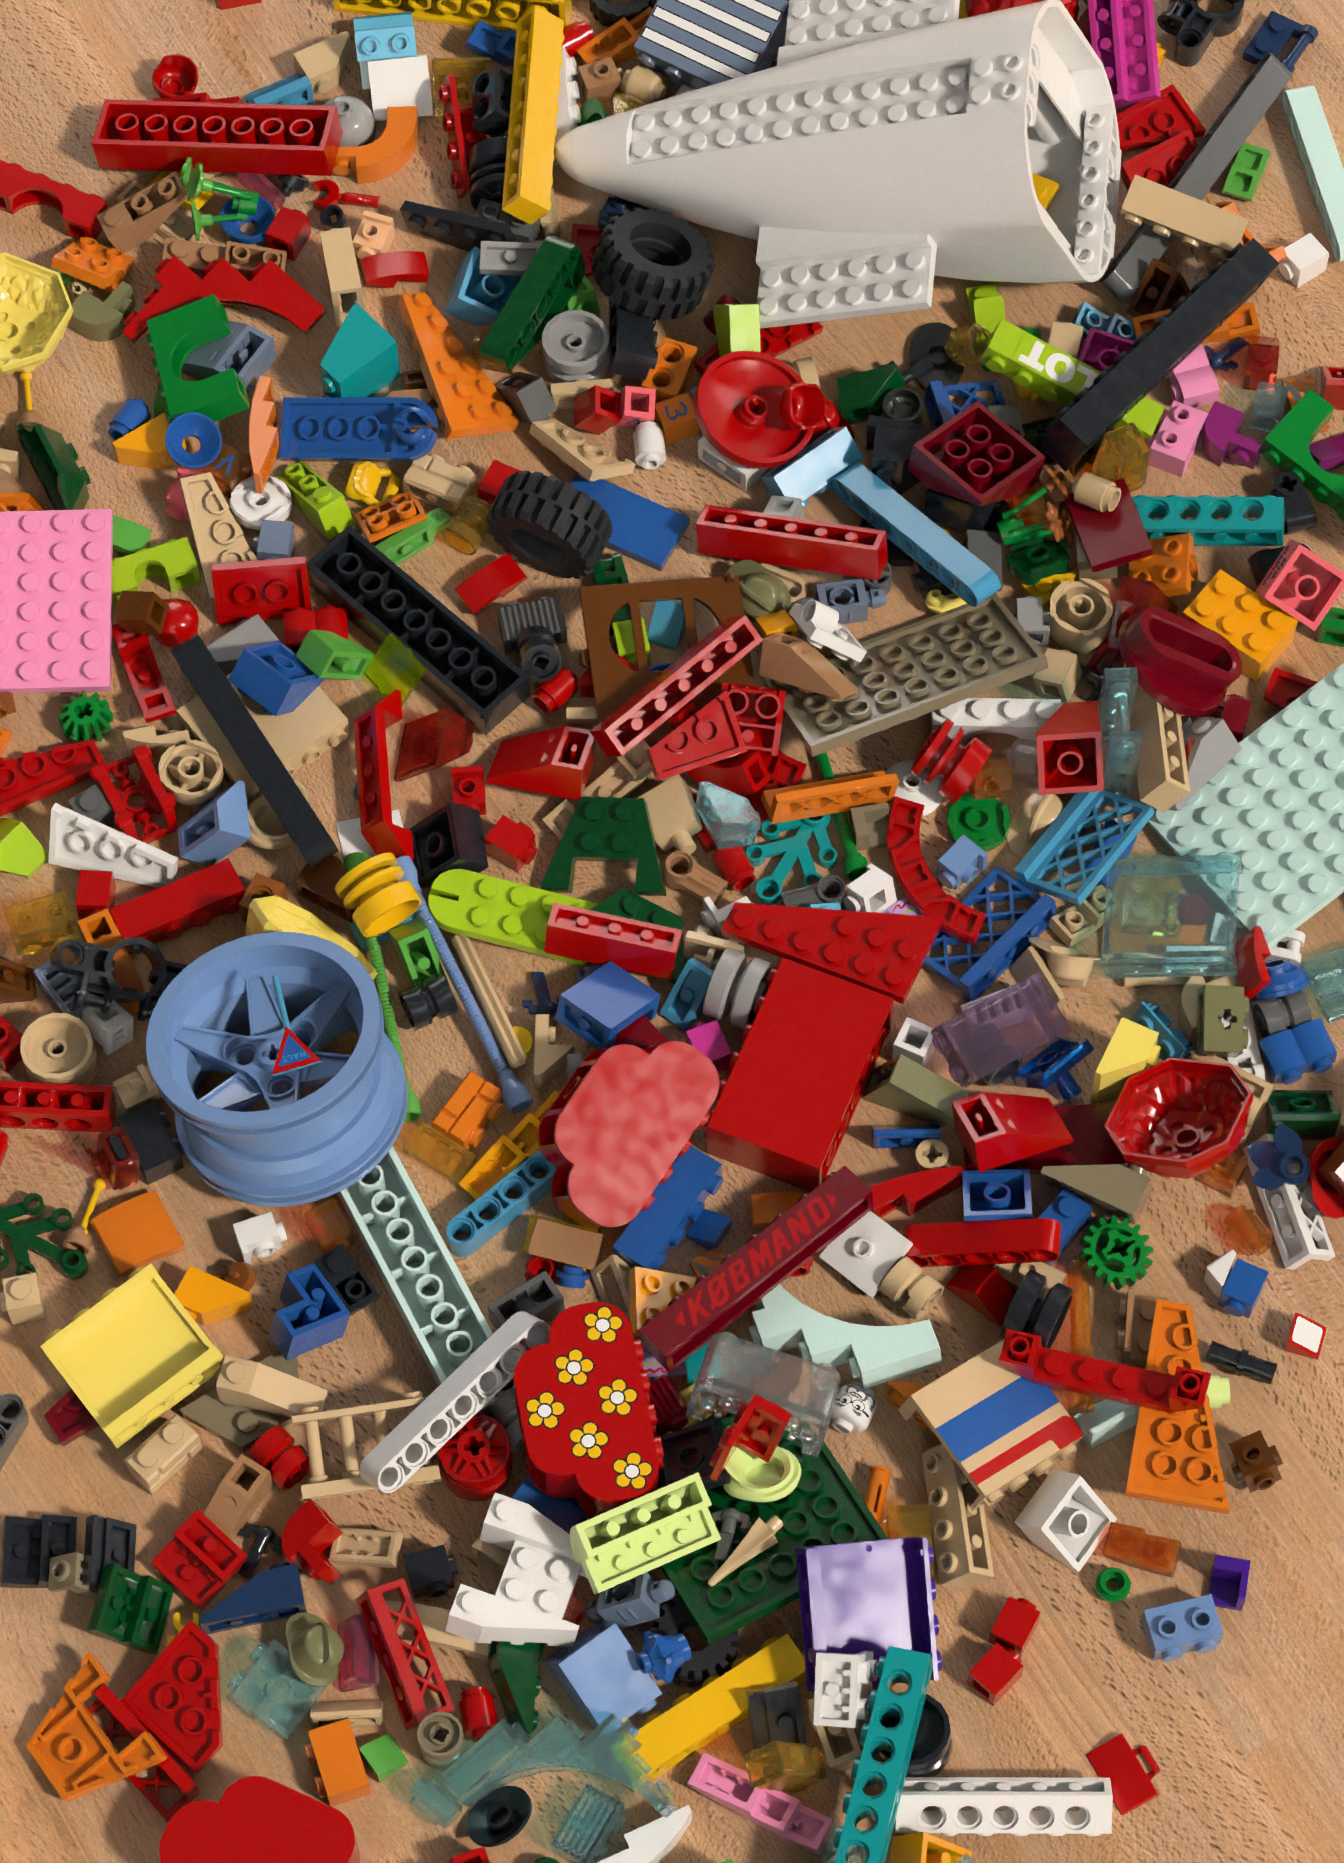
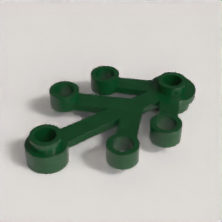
(25, 1236)

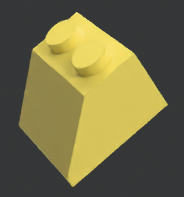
(1129, 1052)

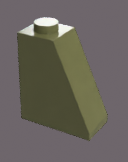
(913, 1091)

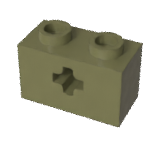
(1211, 1034)

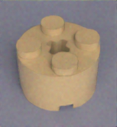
(1080, 615)

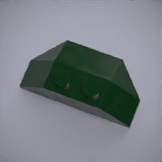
(55, 466)

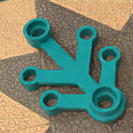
(794, 849)

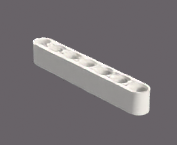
(452, 1403)

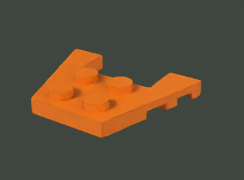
(75, 1748)

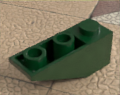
(516, 1679)

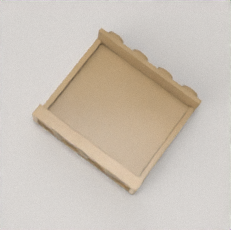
(294, 736)

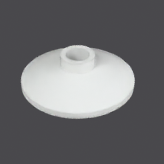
(921, 793)

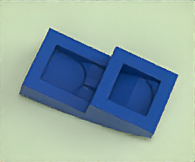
(493, 43)

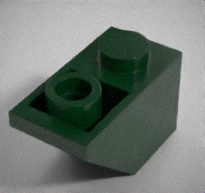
(864, 392)

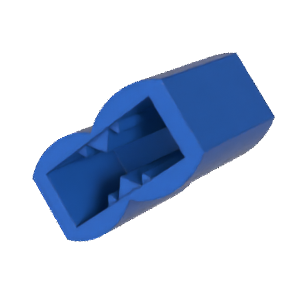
(1298, 1052)

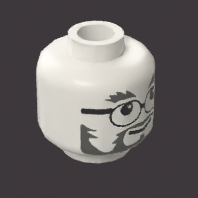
(853, 1408)

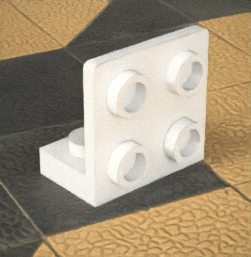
(843, 1688)

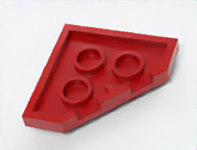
(183, 1697)

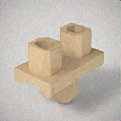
(707, 948)
(136, 1088)

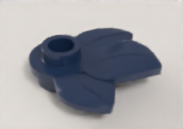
(1275, 1158)

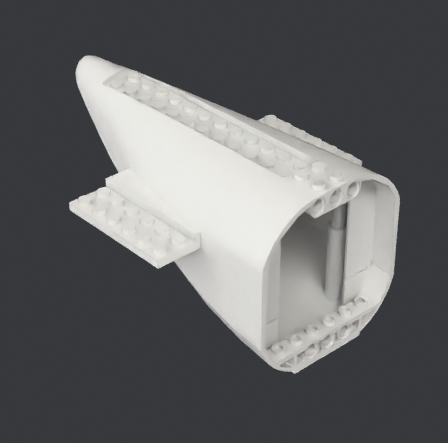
(884, 155)

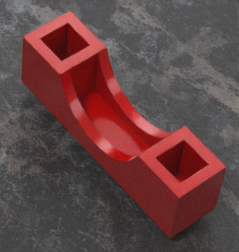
(24, 188)

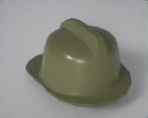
(760, 589)
(313, 1649)

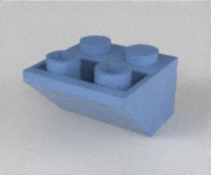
(216, 827)

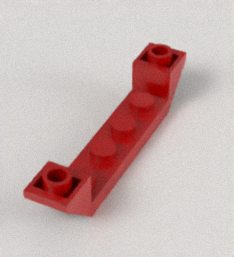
(374, 777)
(1103, 1378)

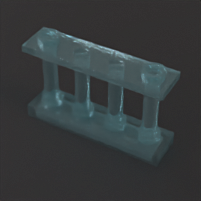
(1115, 716)

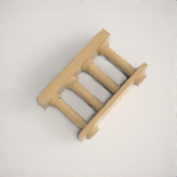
(319, 1485)

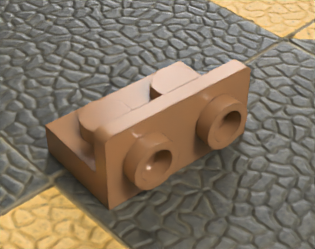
(1138, 1321)

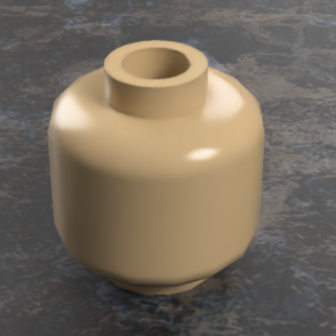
(644, 84)

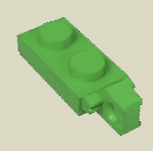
(414, 538)

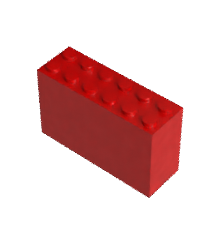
(798, 1075)

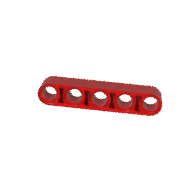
(984, 1242)

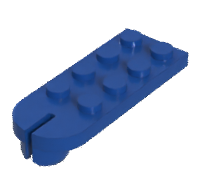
(356, 429)

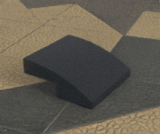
(31, 1545)

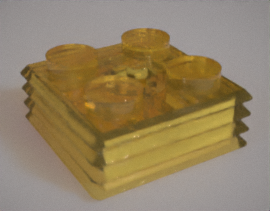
(464, 71)

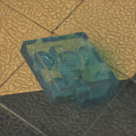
(272, 1690)

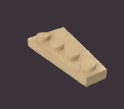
(212, 526)

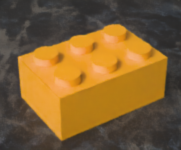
(1246, 620)

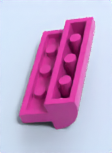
(1127, 46)

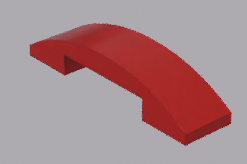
(143, 674)

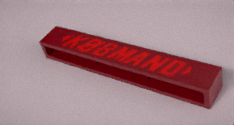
(756, 1268)

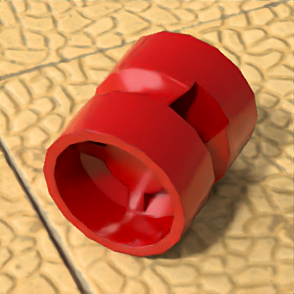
(278, 1454)

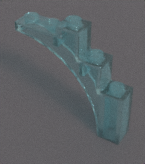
(507, 1756)

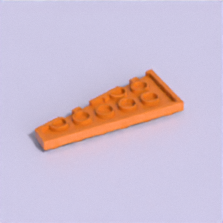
(453, 377)
(1176, 1451)

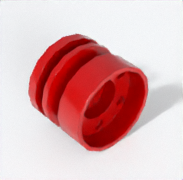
(950, 760)
(479, 1475)

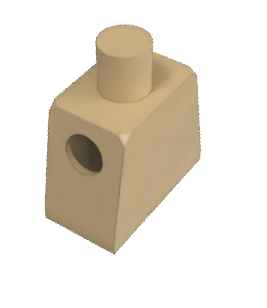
(673, 815)

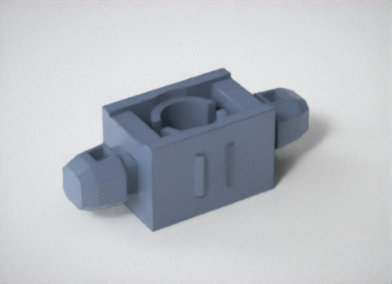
(848, 591)
(631, 1601)

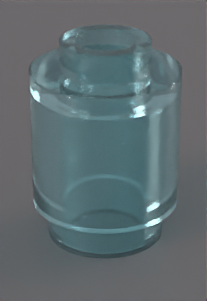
(435, 1801)

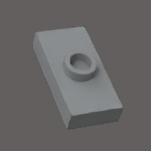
(506, 257)

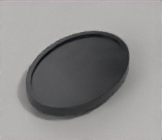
(931, 343)

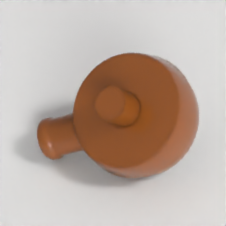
(239, 1274)

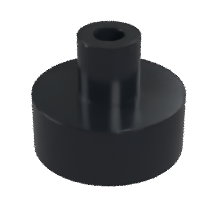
(292, 182)

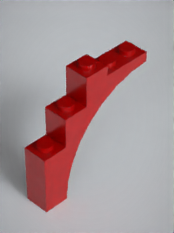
(268, 290)

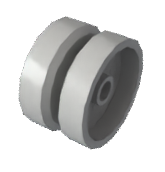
(575, 347)
(736, 987)

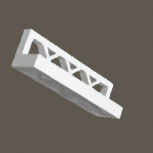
(1287, 1221)

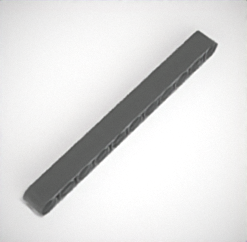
(1201, 170)

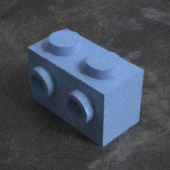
(1182, 1628)

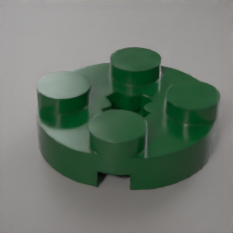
(1038, 559)

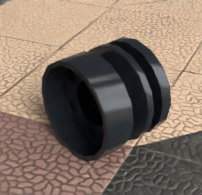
(487, 170)

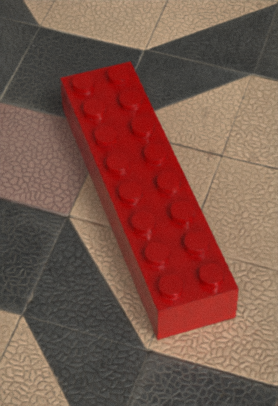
(218, 137)

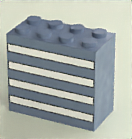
(711, 39)

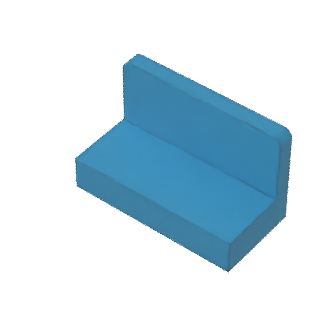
(288, 91)

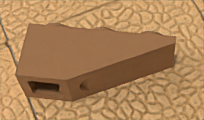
(142, 213)
(800, 664)
(238, 1496)

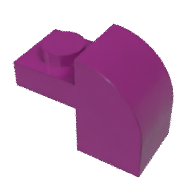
(1222, 438)

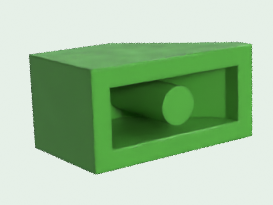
(333, 656)
(416, 952)

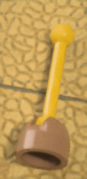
(29, 415)
(79, 1237)

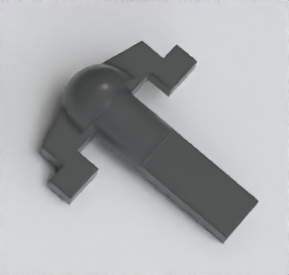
(729, 1519)

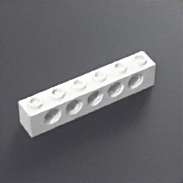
(1018, 1793)

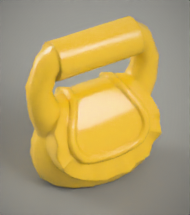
(365, 481)

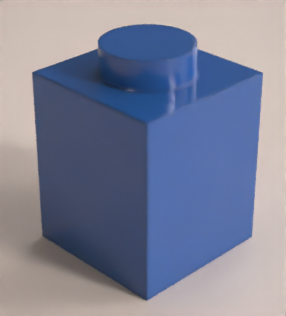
(1242, 1289)

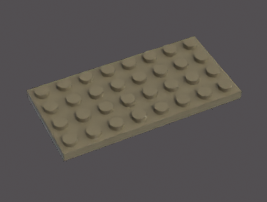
(916, 673)

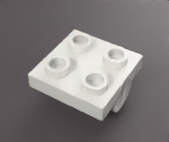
(823, 629)

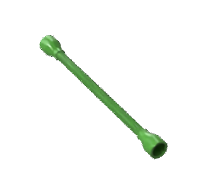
(390, 1027)

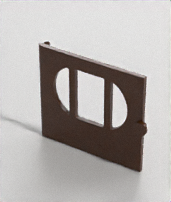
(615, 682)

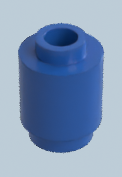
(129, 417)

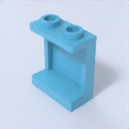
(384, 36)

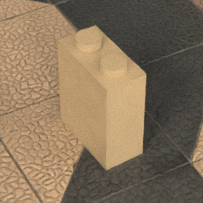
(341, 272)

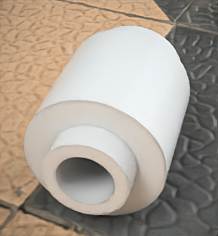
(649, 445)

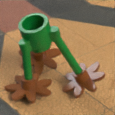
(1014, 529)

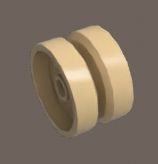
(59, 1050)

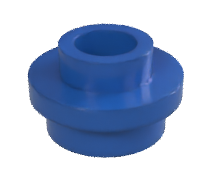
(571, 1276)

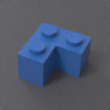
(310, 1315)

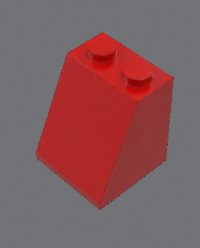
(1070, 750)

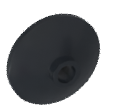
(499, 1816)

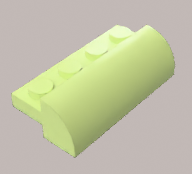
(644, 1533)

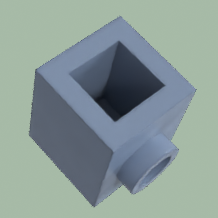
(275, 540)

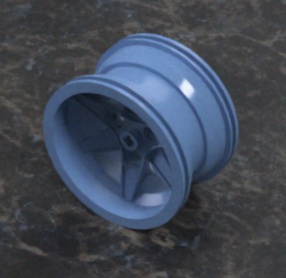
(228, 1020)

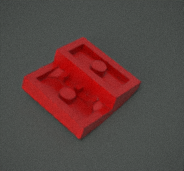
(199, 1560)

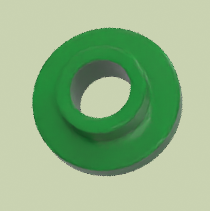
(1118, 1576)

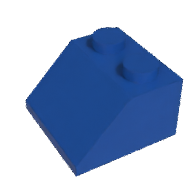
(273, 677)
(997, 1195)

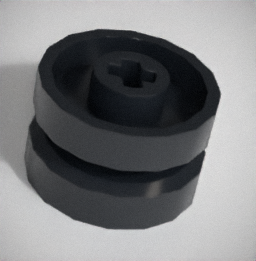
(1032, 1312)
(932, 1741)

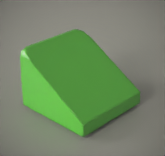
(383, 1757)

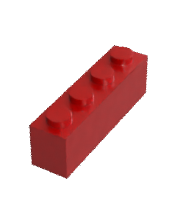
(180, 904)

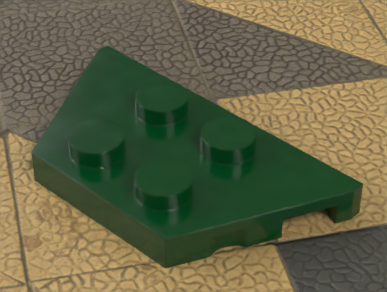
(632, 906)

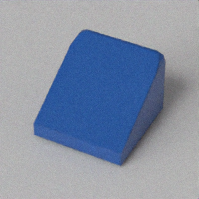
(709, 1229)

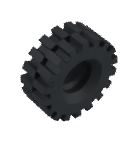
(705, 1663)

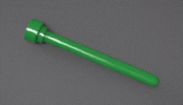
(854, 863)

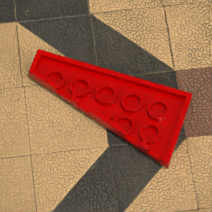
(856, 946)

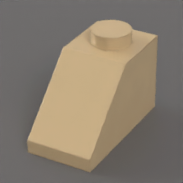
(324, 62)

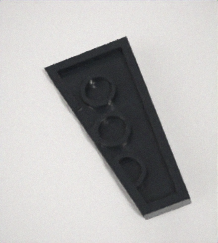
(454, 227)

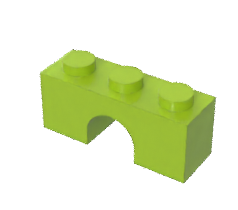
(170, 561)

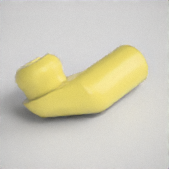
(939, 603)

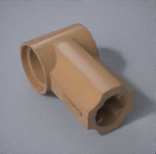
(696, 881)

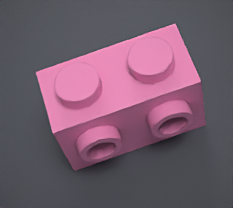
(1177, 438)

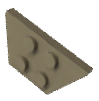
(237, 1423)

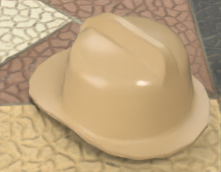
(1032, 821)
(1066, 964)

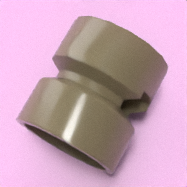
(440, 1740)

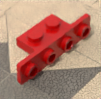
(460, 134)

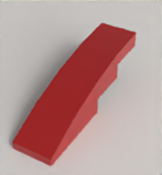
(915, 1190)

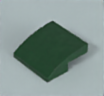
(131, 1609)

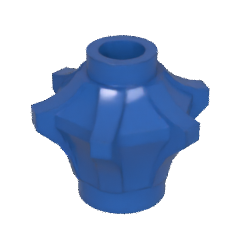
(663, 1655)

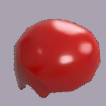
(175, 76)
(802, 406)
(179, 624)

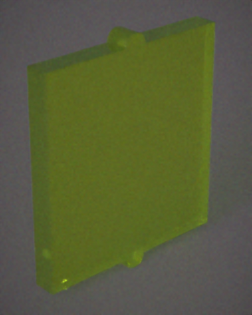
(394, 669)

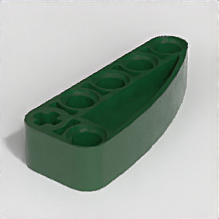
(534, 302)

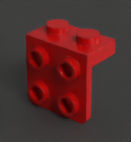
(756, 1431)

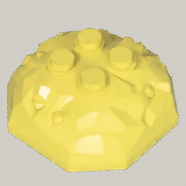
(31, 314)
(280, 915)

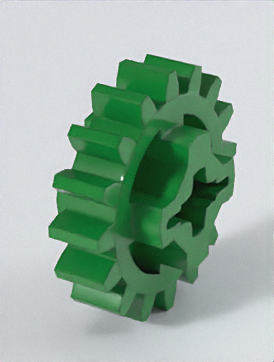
(1115, 1238)

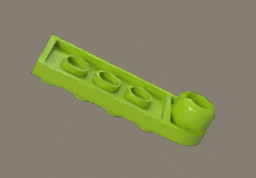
(497, 910)

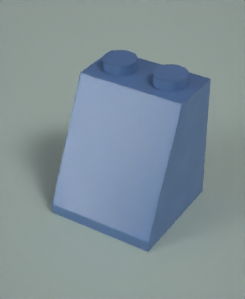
(603, 1675)

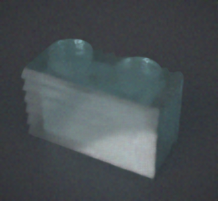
(589, 1827)

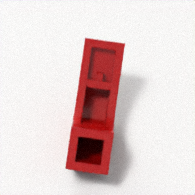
(739, 774)

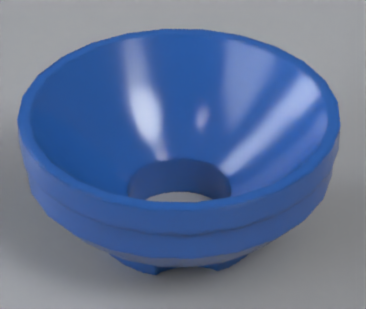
(263, 219)
(197, 426)
(1285, 979)

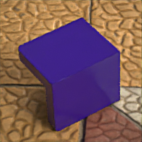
(1229, 1582)

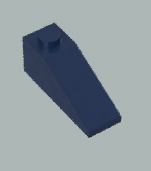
(264, 1598)

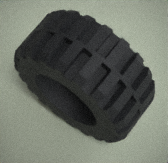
(653, 263)
(549, 524)

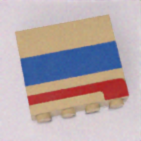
(995, 1424)

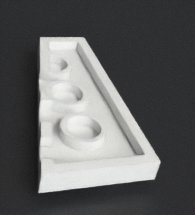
(90, 845)

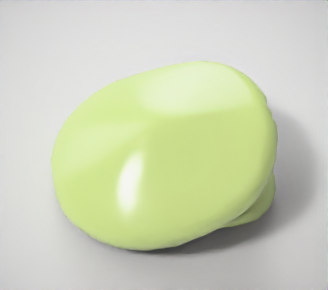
(762, 1481)

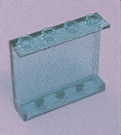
(1171, 916)

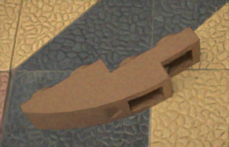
(239, 255)

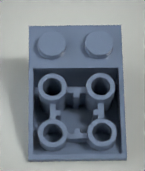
(245, 350)

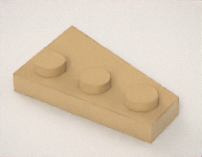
(570, 446)

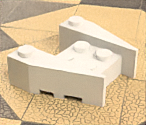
(533, 1584)

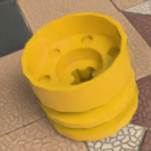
(378, 895)

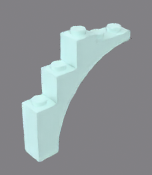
(872, 1352)

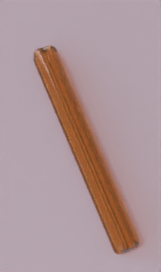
(1080, 1324)

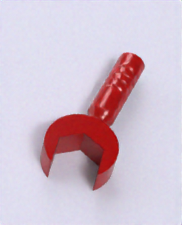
(335, 197)

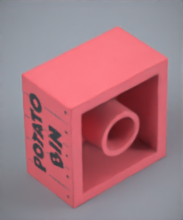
(1302, 584)

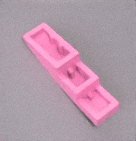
(764, 1807)

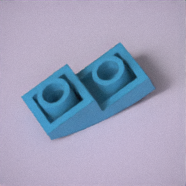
(1092, 318)

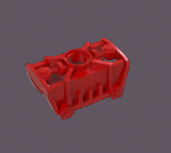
(149, 786)

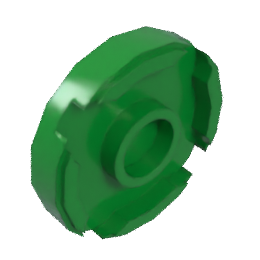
(980, 820)

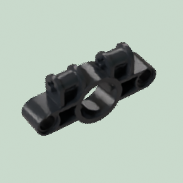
(1196, 27)
(95, 981)

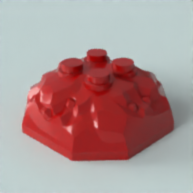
(1180, 1117)

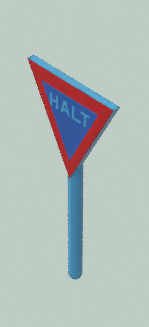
(292, 1052)

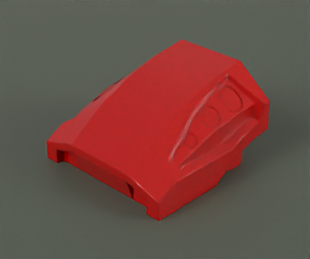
(758, 715)

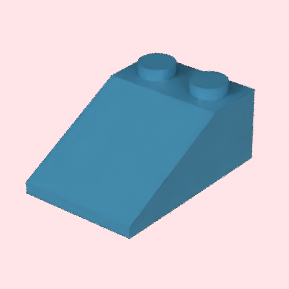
(478, 296)

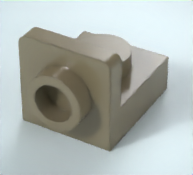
(67, 1574)

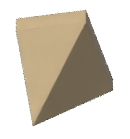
(613, 1283)

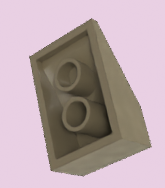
(1109, 1186)

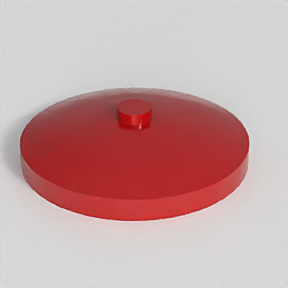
(741, 413)

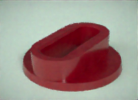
(1179, 661)

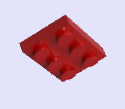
(260, 588)

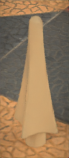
(551, 221)
(758, 1539)

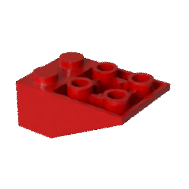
(546, 762)
(1007, 1128)

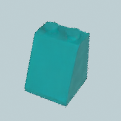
(359, 358)

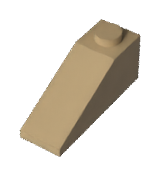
(265, 1388)

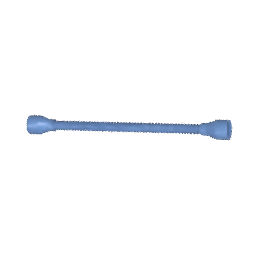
(513, 1091)

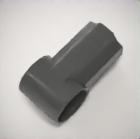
(816, 893)

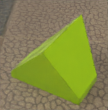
(20, 849)

